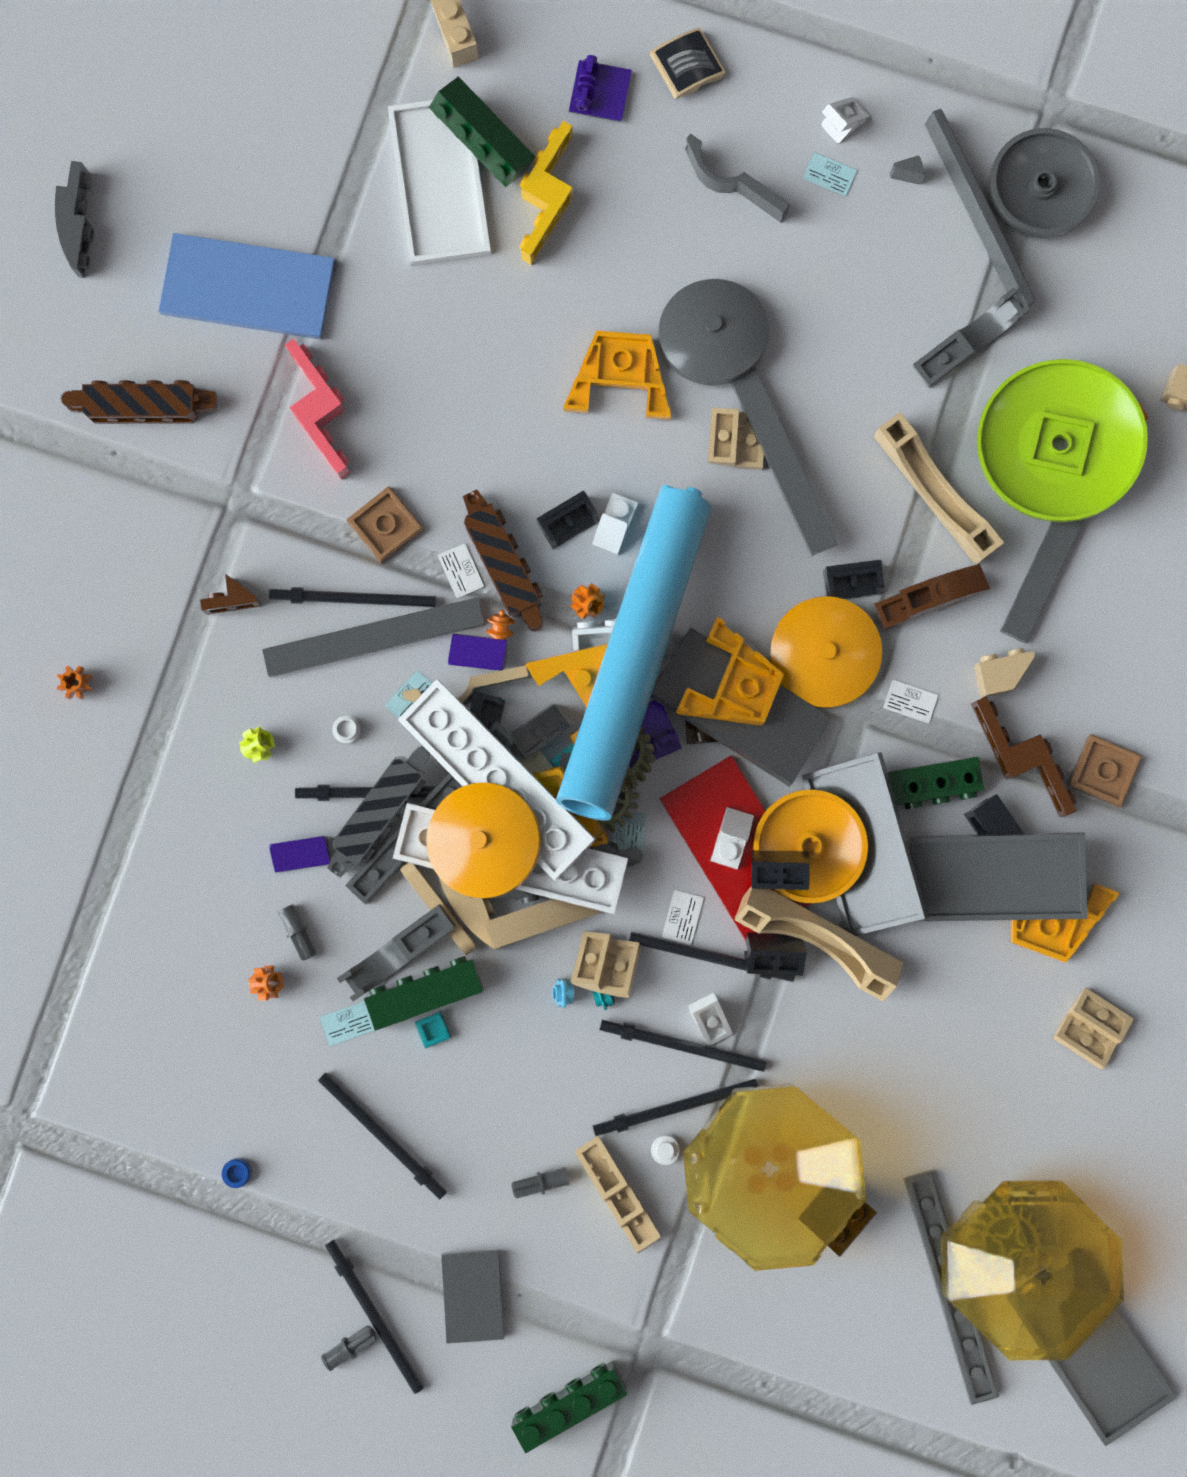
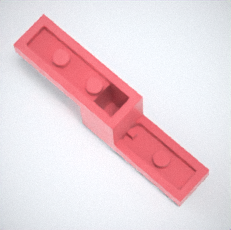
(318, 407)

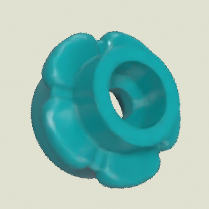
(603, 1000)

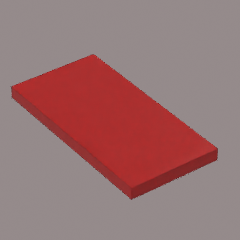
(698, 813)

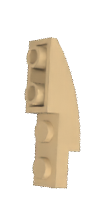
(472, 912)

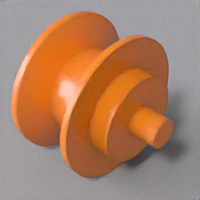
(500, 626)

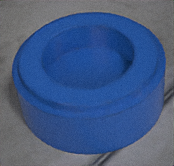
(236, 1173)

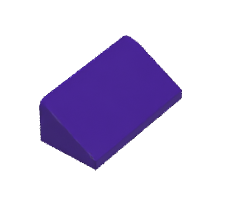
(477, 652)
(300, 854)

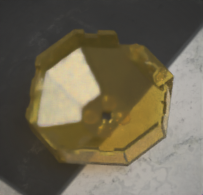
(803, 1204)
(1006, 1240)

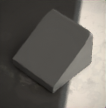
(908, 170)

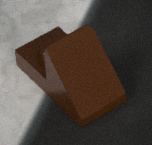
(237, 599)

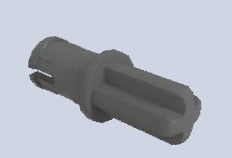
(297, 932)
(540, 1183)
(348, 1347)

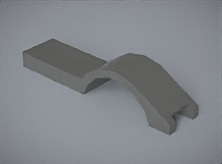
(742, 183)
(970, 339)
(398, 951)

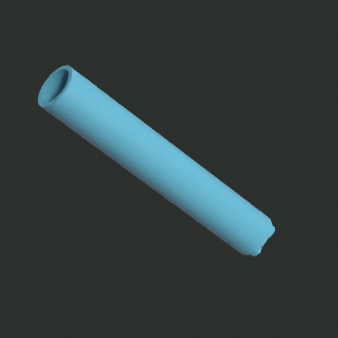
(634, 654)

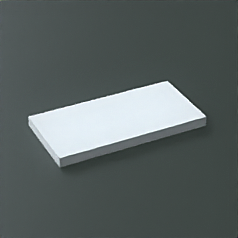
(437, 188)

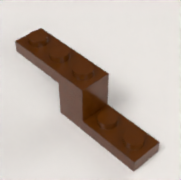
(1024, 756)

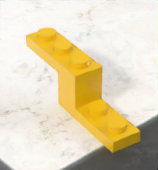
(546, 192)

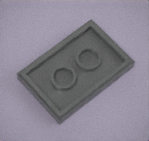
(472, 1296)

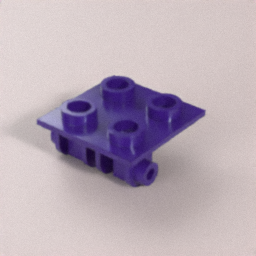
(600, 89)
(661, 732)

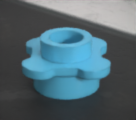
(563, 993)

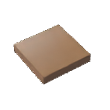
(385, 524)
(1104, 770)

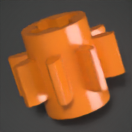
(587, 601)
(70, 674)
(266, 983)

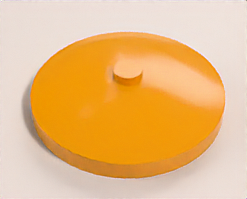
(826, 651)
(827, 830)
(484, 840)

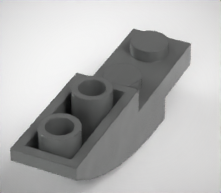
(71, 225)

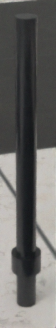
(298, 595)
(324, 792)
(698, 953)
(629, 1032)
(622, 1122)
(422, 1174)
(345, 1268)

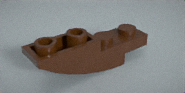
(932, 595)

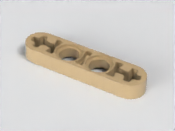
(432, 899)

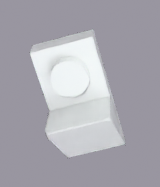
(843, 118)
(614, 523)
(732, 838)
(710, 1019)

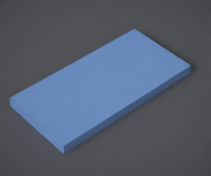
(247, 286)

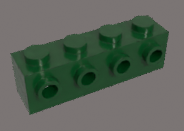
(481, 131)
(937, 782)
(423, 994)
(569, 1406)

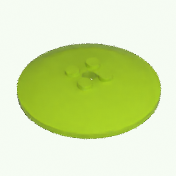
(1067, 402)

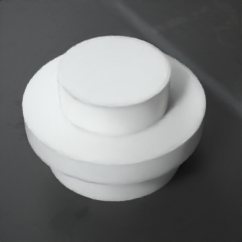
(346, 729)
(665, 1150)

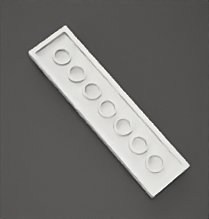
(479, 757)
(589, 882)

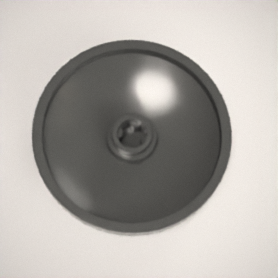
(1044, 182)
(713, 332)

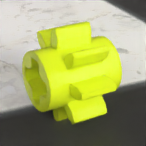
(257, 744)

